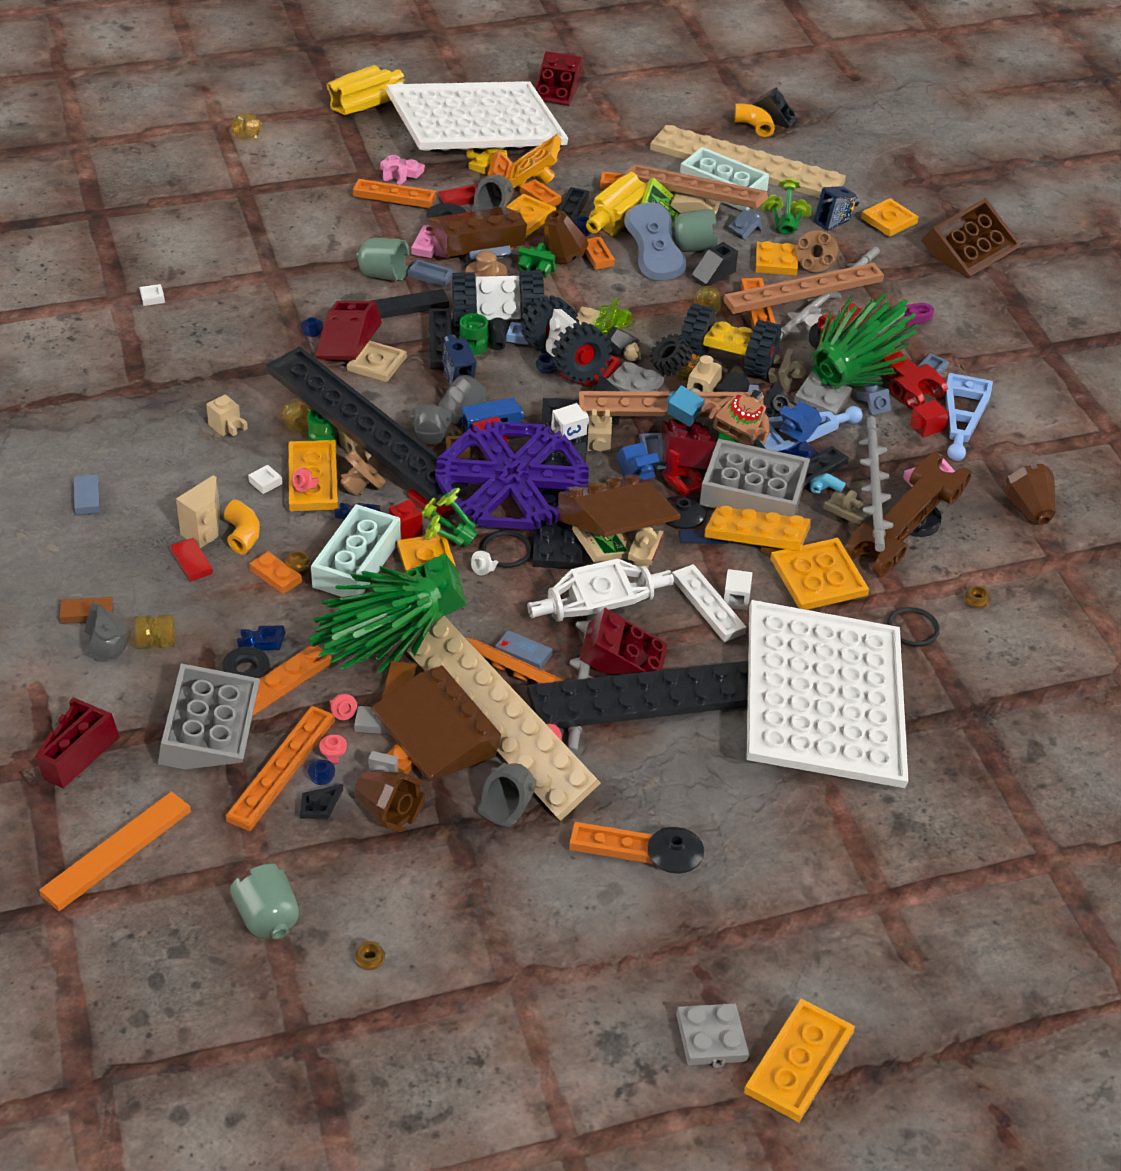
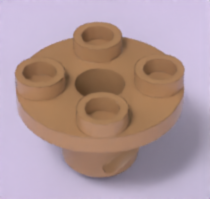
(817, 251)
(486, 265)
(360, 475)

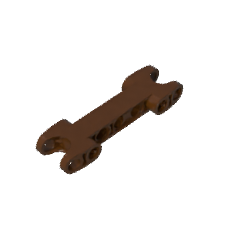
(929, 489)

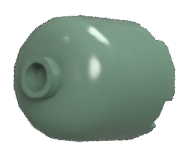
(694, 230)
(383, 258)
(266, 902)

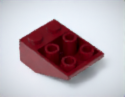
(559, 78)
(348, 329)
(692, 443)
(621, 647)

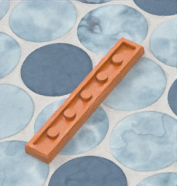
(280, 768)
(114, 851)

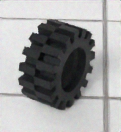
(670, 355)

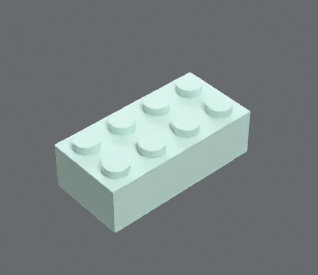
(718, 167)
(357, 546)

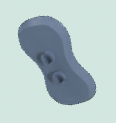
(658, 254)

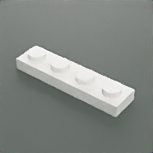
(709, 603)

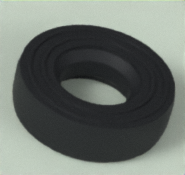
(245, 655)

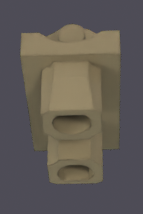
(786, 369)
(846, 507)

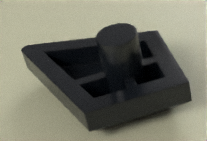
(619, 340)
(320, 802)

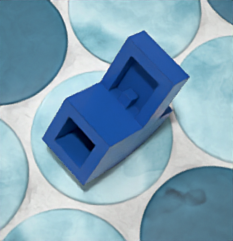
(800, 421)
(635, 460)

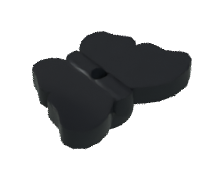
(774, 397)

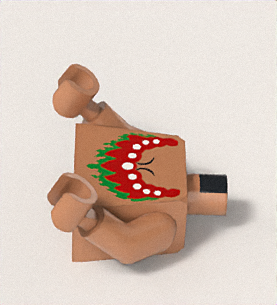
(740, 417)

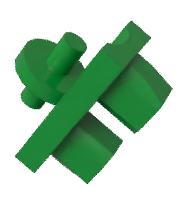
(537, 258)

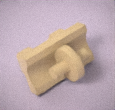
(645, 547)

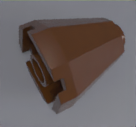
(563, 237)
(1033, 493)
(390, 797)

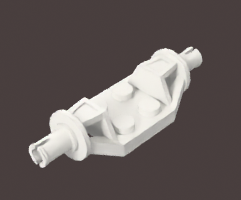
(599, 587)

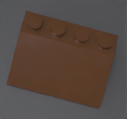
(478, 230)
(971, 239)
(615, 506)
(437, 724)

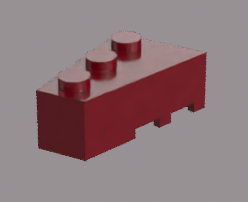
(76, 742)

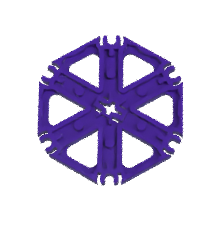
(501, 462)

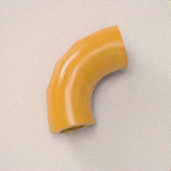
(755, 116)
(246, 526)

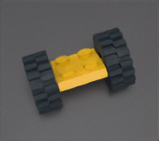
(758, 345)

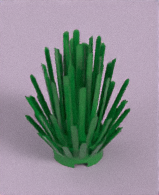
(853, 350)
(374, 619)

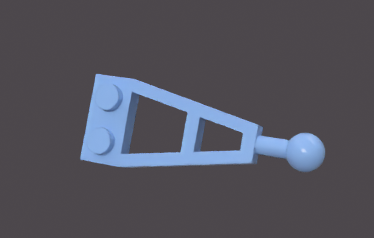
(970, 388)
(831, 423)

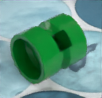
(475, 330)
(320, 428)

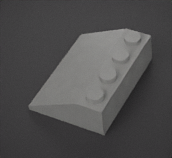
(754, 479)
(208, 718)

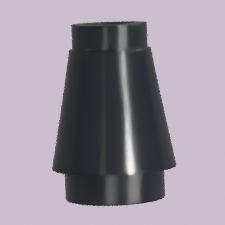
(497, 332)

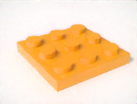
(819, 574)

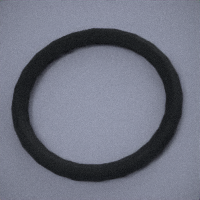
(510, 533)
(920, 611)

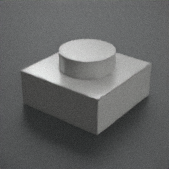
(382, 762)

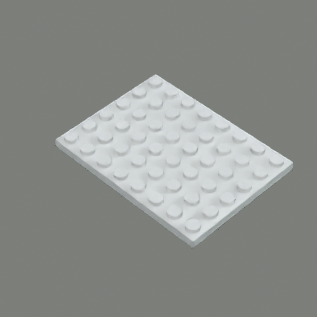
(474, 115)
(826, 694)

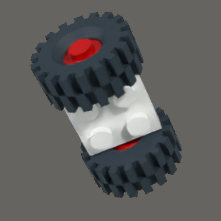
(495, 295)
(575, 348)

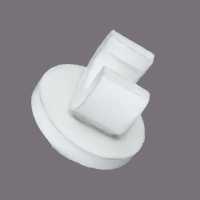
(482, 563)

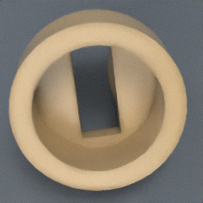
(632, 352)

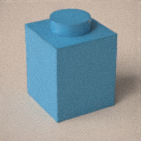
(684, 405)

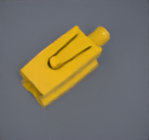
(362, 89)
(614, 203)

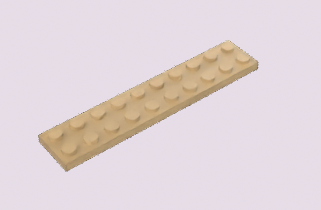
(684, 143)
(525, 738)

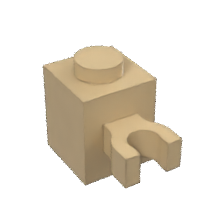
(225, 416)
(599, 432)

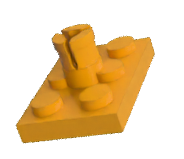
(536, 163)

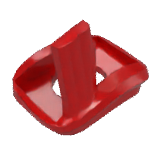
(673, 469)

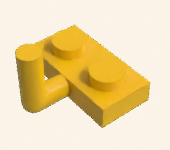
(482, 161)

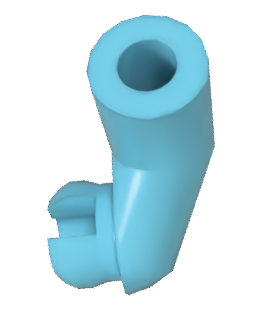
(824, 481)

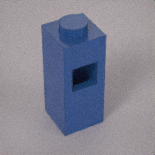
(505, 409)

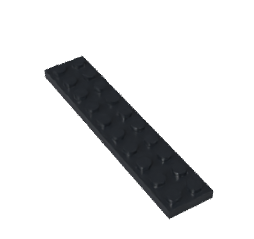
(360, 420)
(556, 543)
(641, 695)

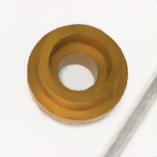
(298, 561)
(977, 597)
(369, 949)

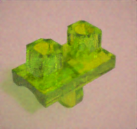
(613, 316)

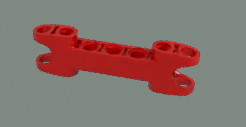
(909, 379)

